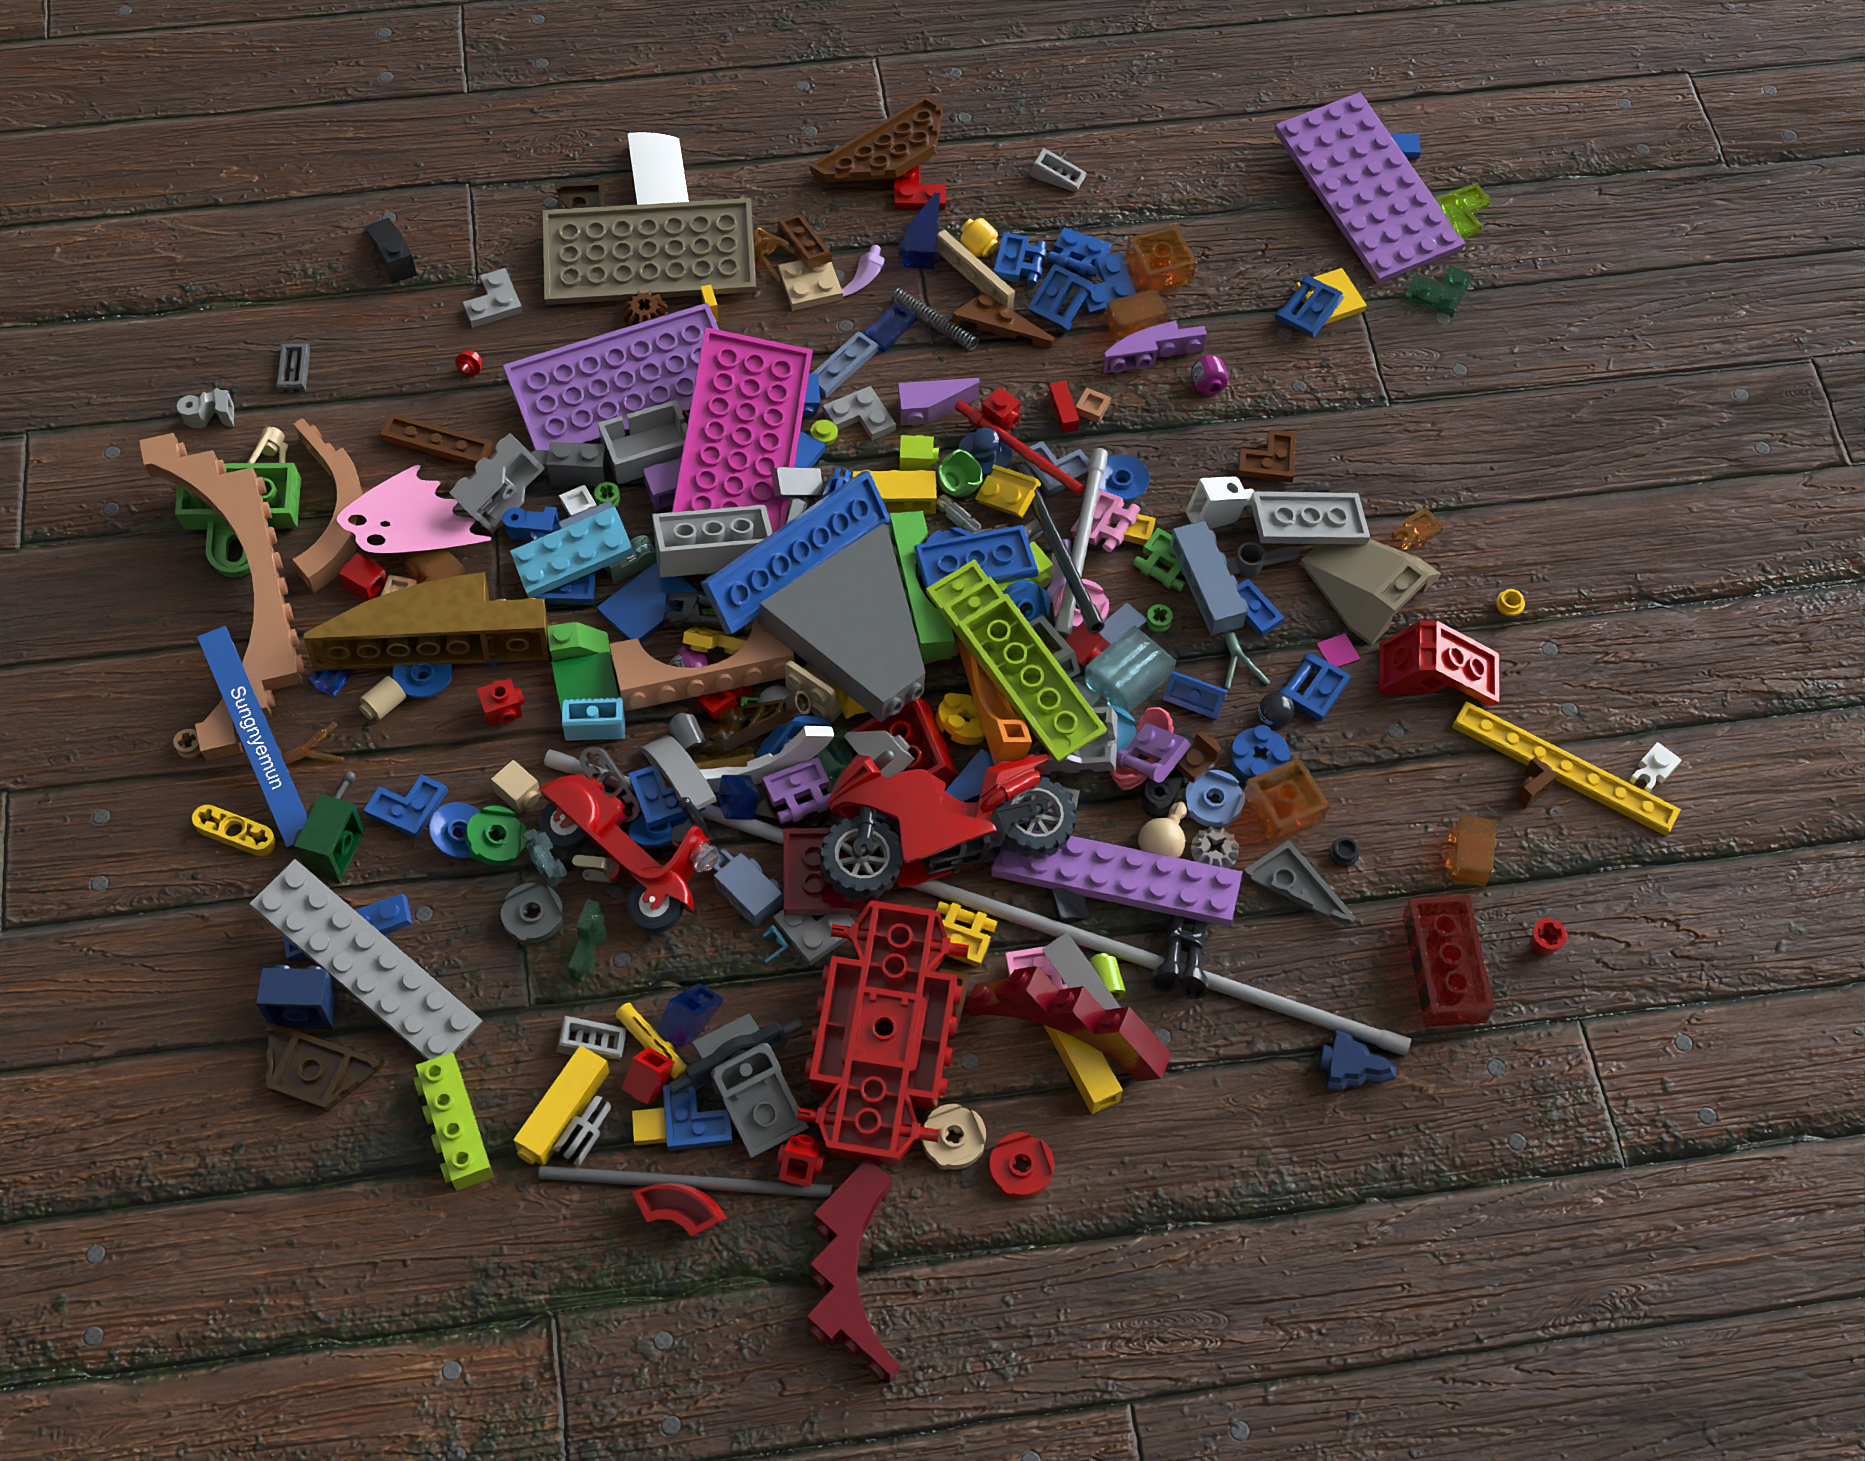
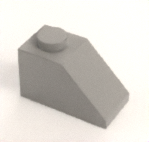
(875, 743)

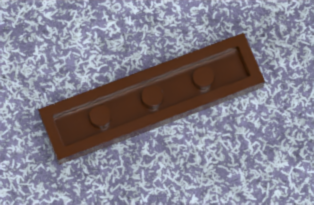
(435, 440)

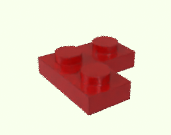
(912, 195)

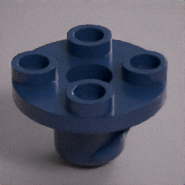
(987, 449)

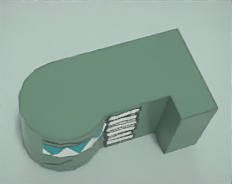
(643, 558)

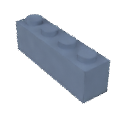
(1209, 577)

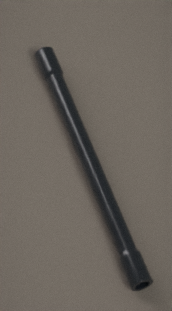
(1087, 608)

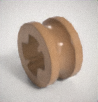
(179, 743)

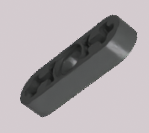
(605, 762)

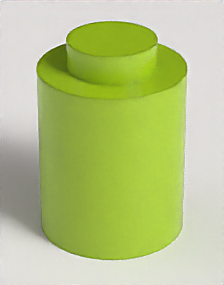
(1109, 972)

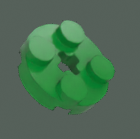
(493, 852)

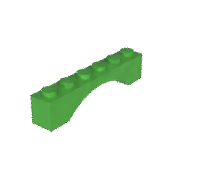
(931, 628)

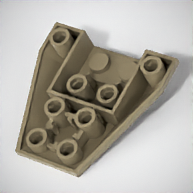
(1367, 583)

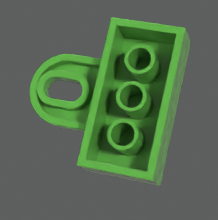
(283, 497)

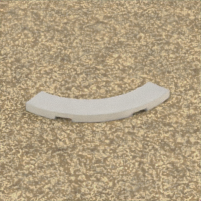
(798, 750)

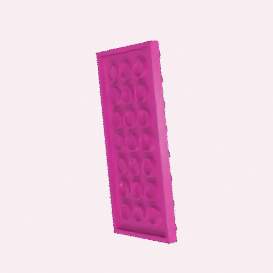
(742, 423)

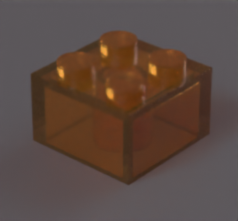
(1161, 259)
(1286, 800)

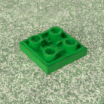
(585, 678)

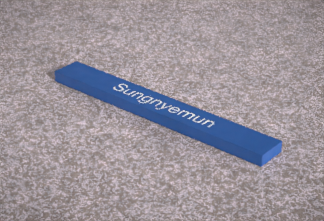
(254, 733)

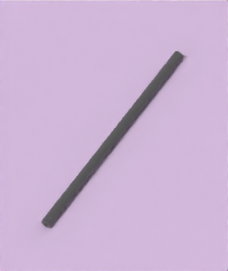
(697, 1182)

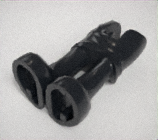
(692, 612)
(1167, 975)

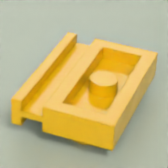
(1008, 491)

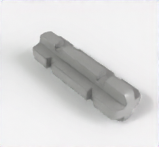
(957, 514)

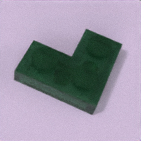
(1440, 296)
(591, 935)

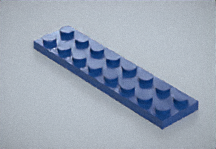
(795, 550)

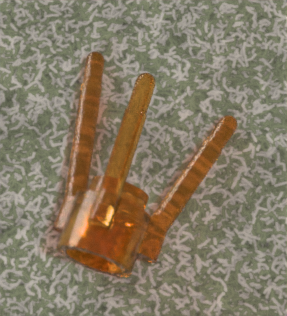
(766, 243)

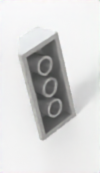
(706, 538)

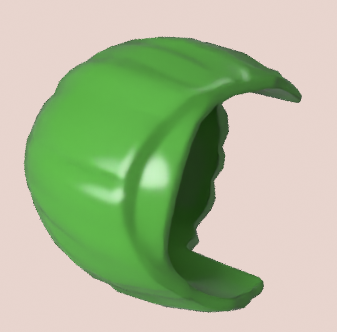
(959, 474)

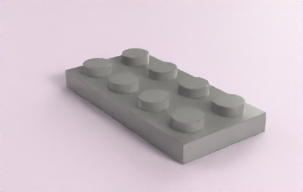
(1309, 518)

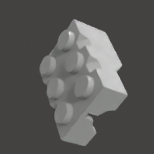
(498, 482)
(1096, 755)

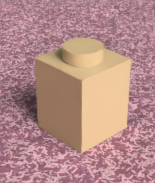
(516, 787)

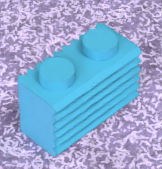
(593, 719)

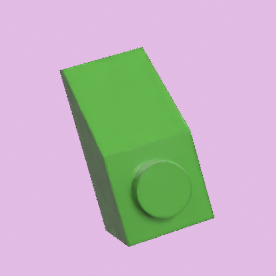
(575, 641)

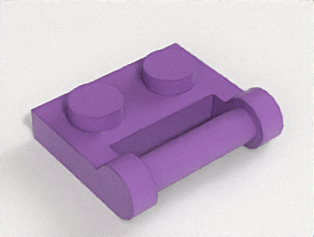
(1156, 744)

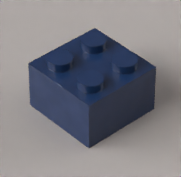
(298, 997)

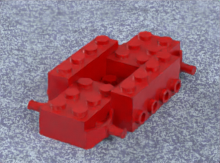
(877, 1077)

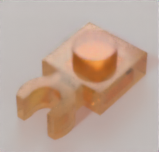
(1418, 527)

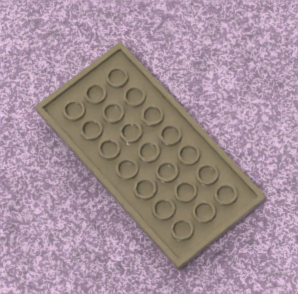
(647, 247)

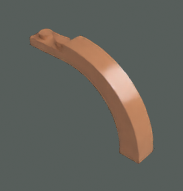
(335, 546)

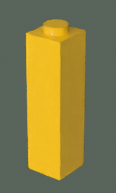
(1088, 1070)
(560, 1104)

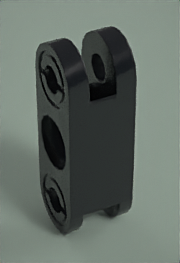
(1161, 796)

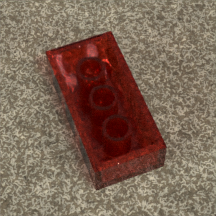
(1447, 961)

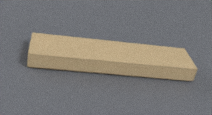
(974, 269)

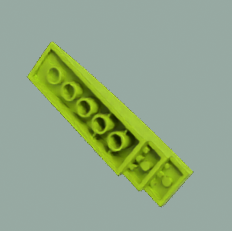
(1016, 660)

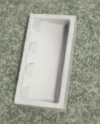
(657, 168)

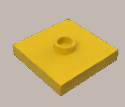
(1352, 302)

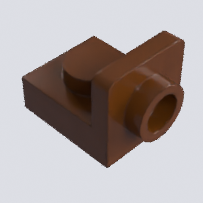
(1200, 757)
(1539, 782)

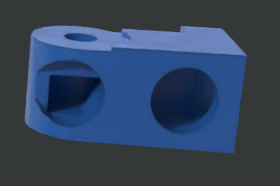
(530, 525)

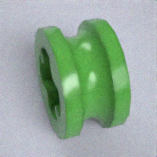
(605, 488)
(1160, 610)

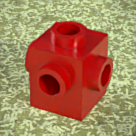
(501, 702)
(800, 1160)

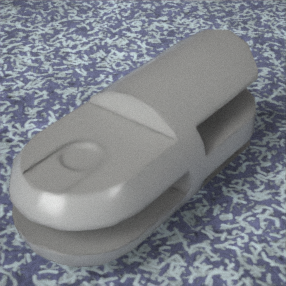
(584, 1129)

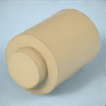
(381, 698)

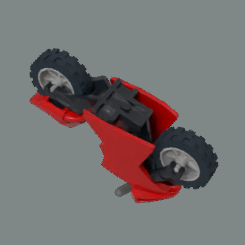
(931, 832)

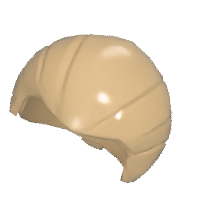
(1164, 834)

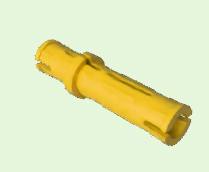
(649, 1037)

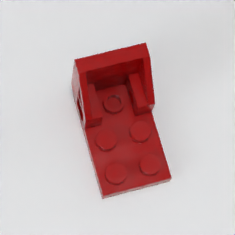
(1435, 656)

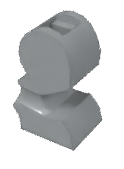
(198, 411)

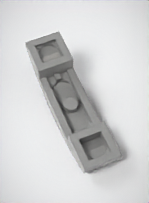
(679, 770)
(1077, 970)

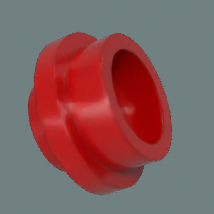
(469, 363)

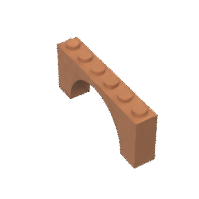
(650, 682)

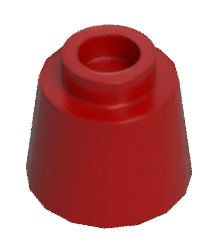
(1548, 936)

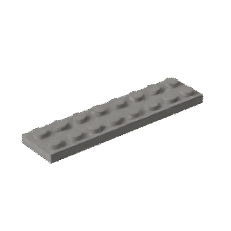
(365, 962)

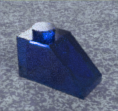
(688, 1014)

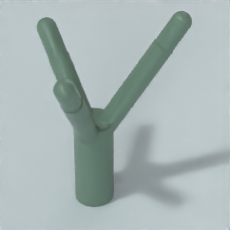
(1237, 654)

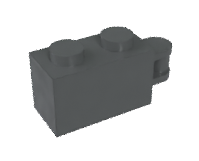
(574, 463)

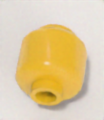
(979, 237)

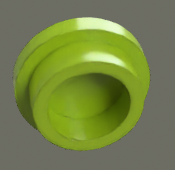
(824, 431)

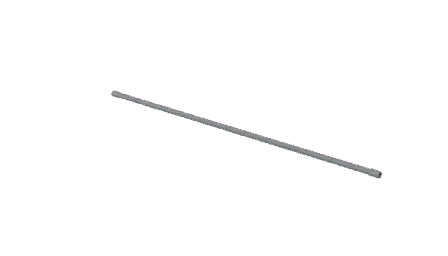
(1382, 1038)

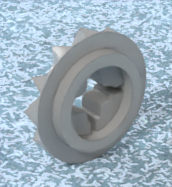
(1201, 845)

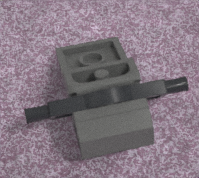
(748, 1080)

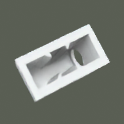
(1218, 501)

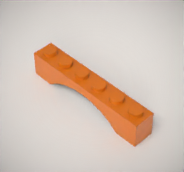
(1003, 728)

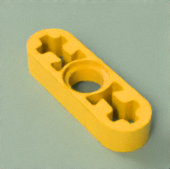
(242, 840)

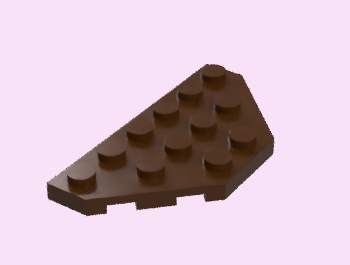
(887, 147)

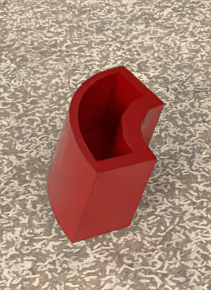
(681, 1204)

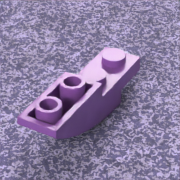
(1143, 347)

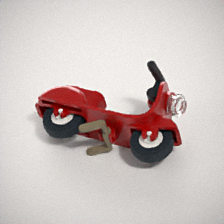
(583, 813)

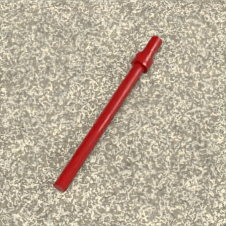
(979, 420)

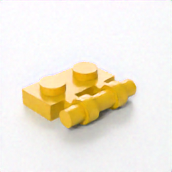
(977, 941)

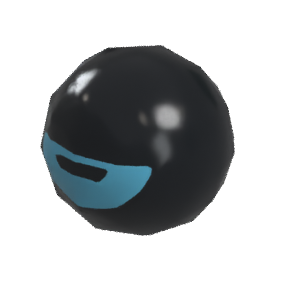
(1276, 710)

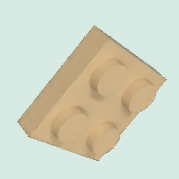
(809, 286)

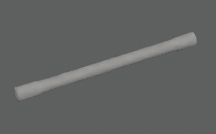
(1095, 472)

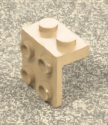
(816, 687)

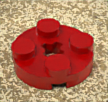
(1013, 1182)

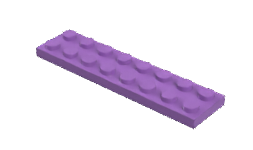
(1129, 878)

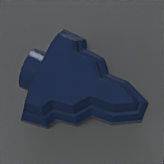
(1351, 1064)

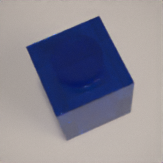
(738, 797)

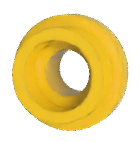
(1513, 597)

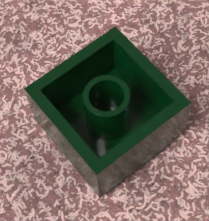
(329, 837)

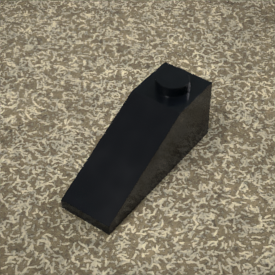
(391, 250)

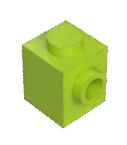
(917, 453)

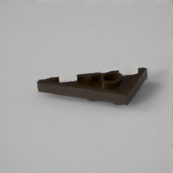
(581, 194)

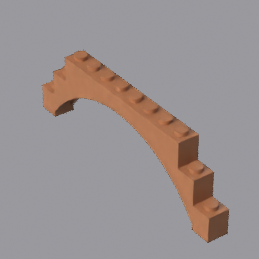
(239, 502)

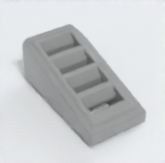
(1048, 162)
(582, 1026)

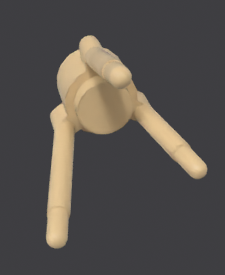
(270, 444)

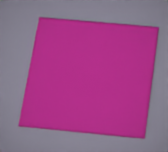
(1338, 650)

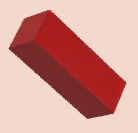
(1063, 406)

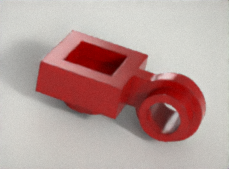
(717, 702)

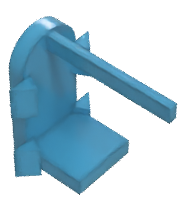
(774, 931)

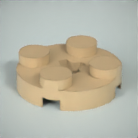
(970, 1146)

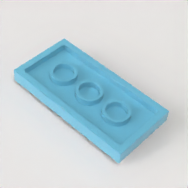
(572, 552)

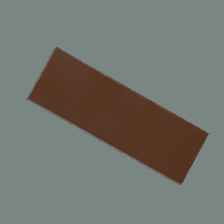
(804, 241)

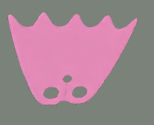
(415, 517)

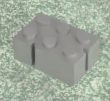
(653, 439)

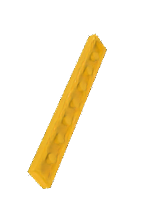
(1569, 769)

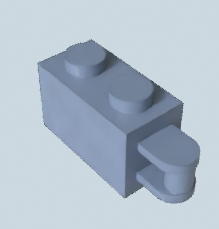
(746, 887)

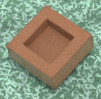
(1092, 405)

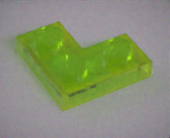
(1460, 207)

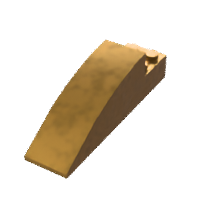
(432, 625)

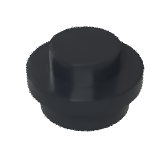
(1344, 852)

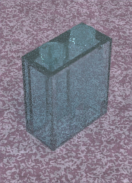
(1129, 670)

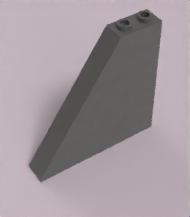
(853, 625)

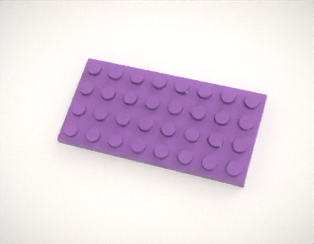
(1369, 187)
(609, 376)

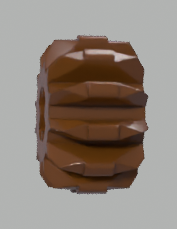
(643, 308)

